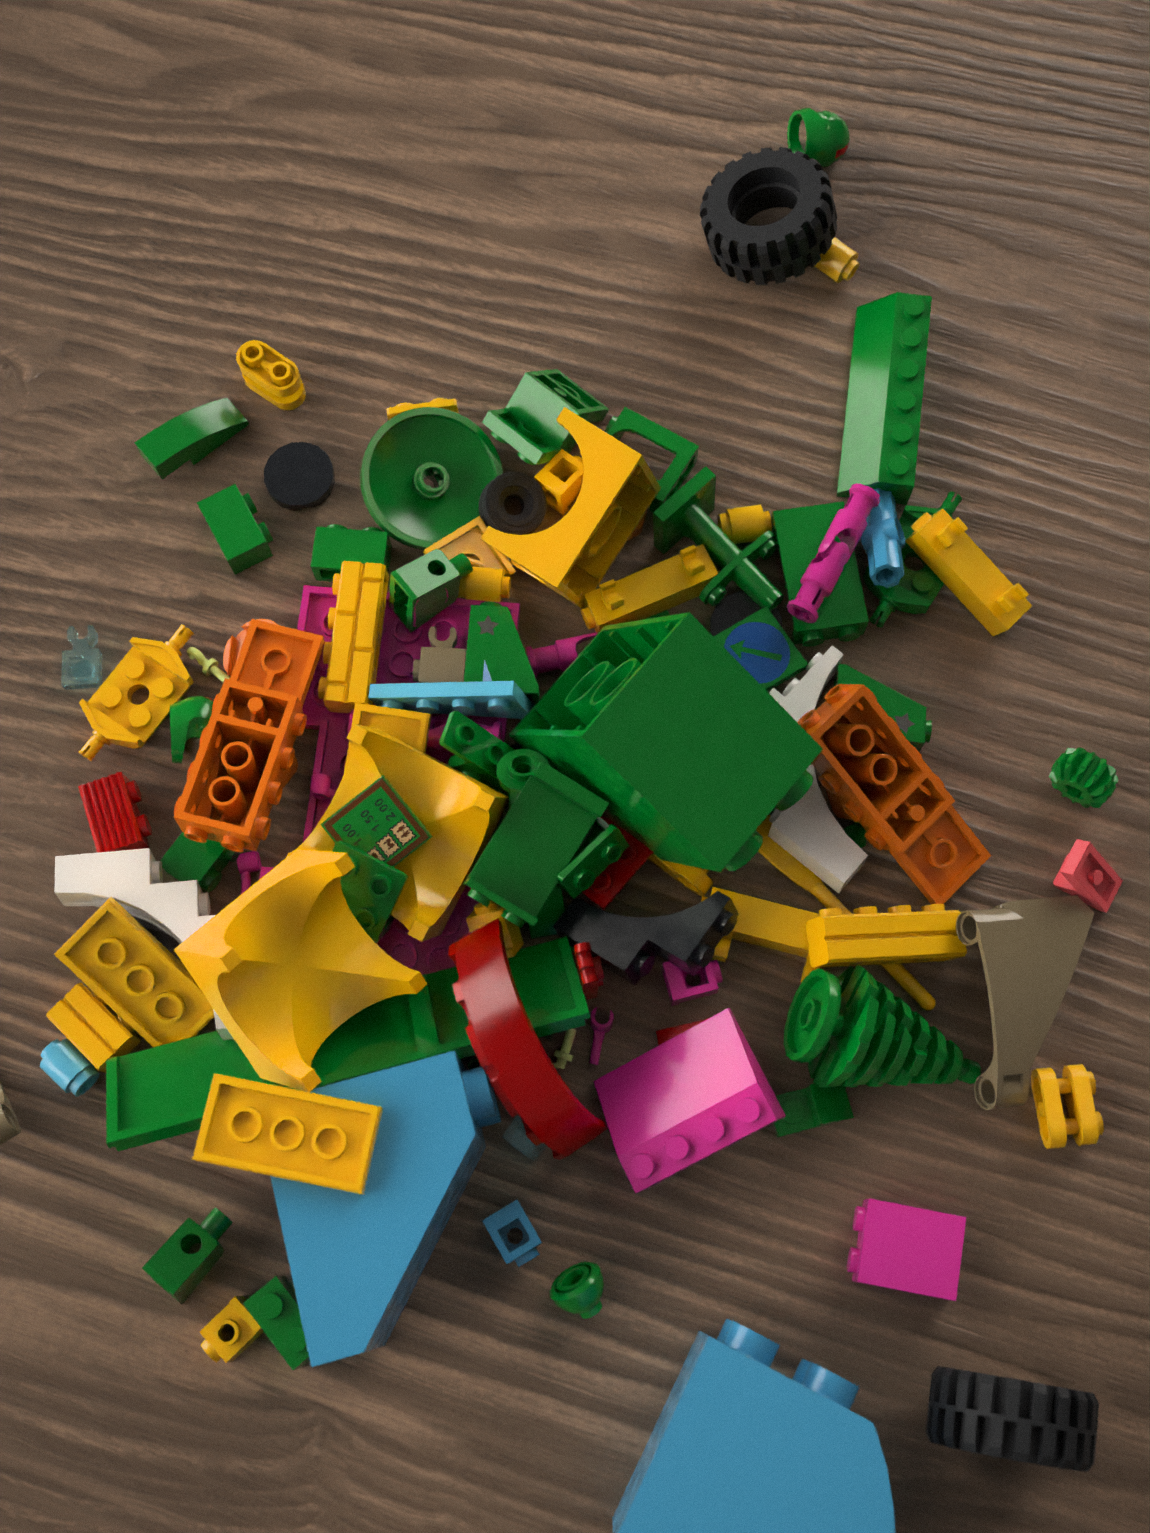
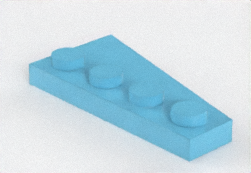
(478, 698)

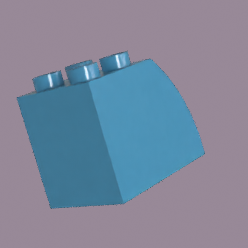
(757, 1450)

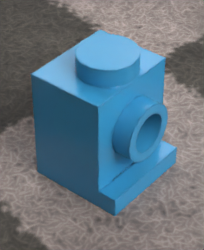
(499, 1226)

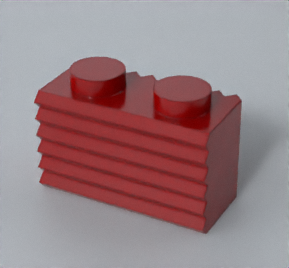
(114, 813)

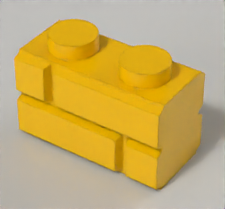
(92, 1026)

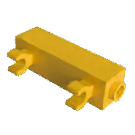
(968, 571)
(649, 589)
(767, 926)

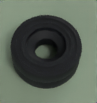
(523, 488)

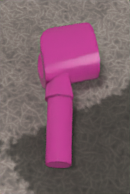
(321, 786)
(248, 863)
(598, 1035)

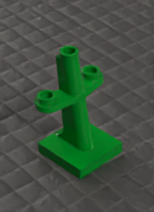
(688, 516)

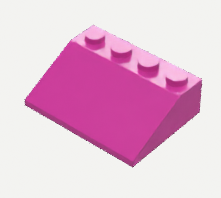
(686, 1101)

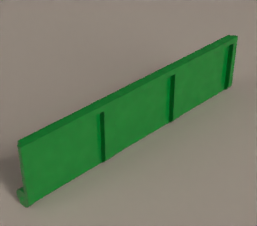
(168, 1086)

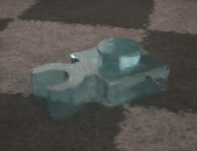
(83, 664)

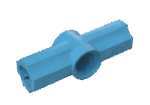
(884, 541)

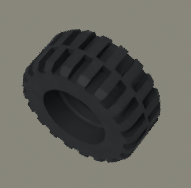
(763, 183)
(1012, 1419)

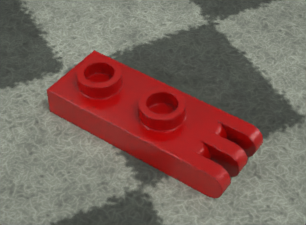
(588, 969)

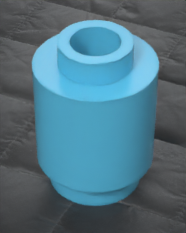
(68, 1067)

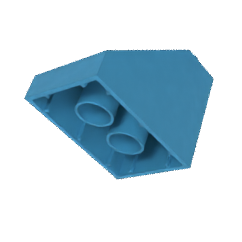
(364, 1253)

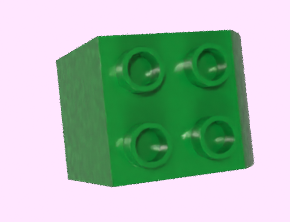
(673, 740)

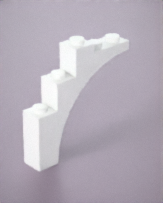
(809, 827)
(138, 886)

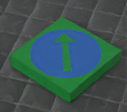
(763, 649)

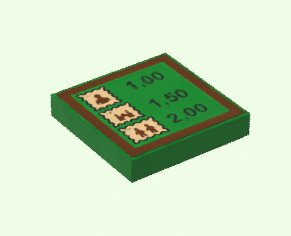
(378, 824)

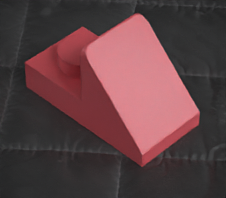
(1088, 876)

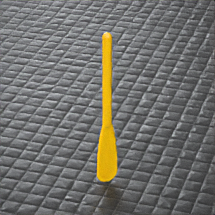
(810, 882)

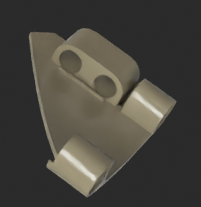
(1027, 966)

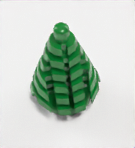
(867, 1036)

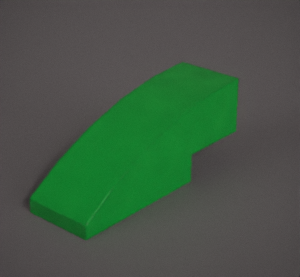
(190, 436)

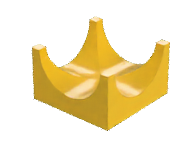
(587, 540)
(447, 802)
(291, 965)

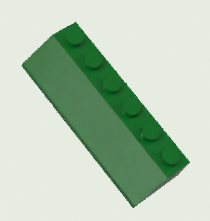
(885, 395)

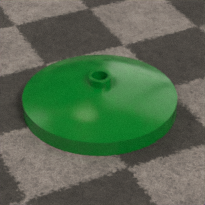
(421, 447)

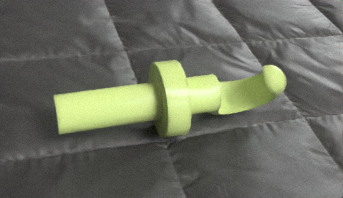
(209, 666)
(563, 1054)

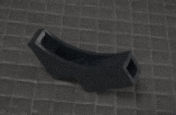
(632, 943)

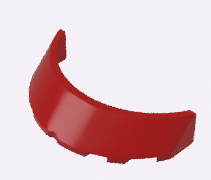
(511, 1049)

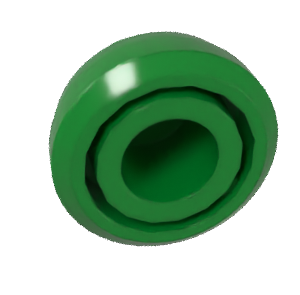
(579, 1289)

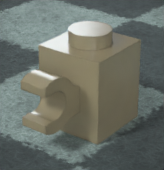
(440, 661)

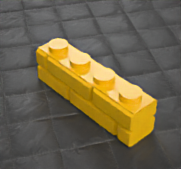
(355, 636)
(883, 937)

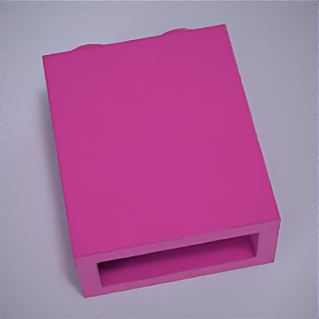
(907, 1249)

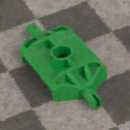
(915, 588)

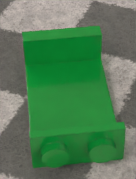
(798, 539)
(534, 844)

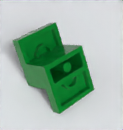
(532, 413)

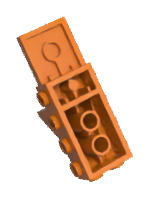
(250, 739)
(891, 792)

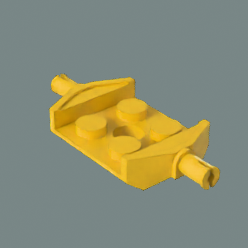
(145, 666)

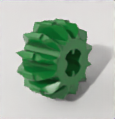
(1083, 777)

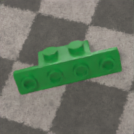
(474, 749)

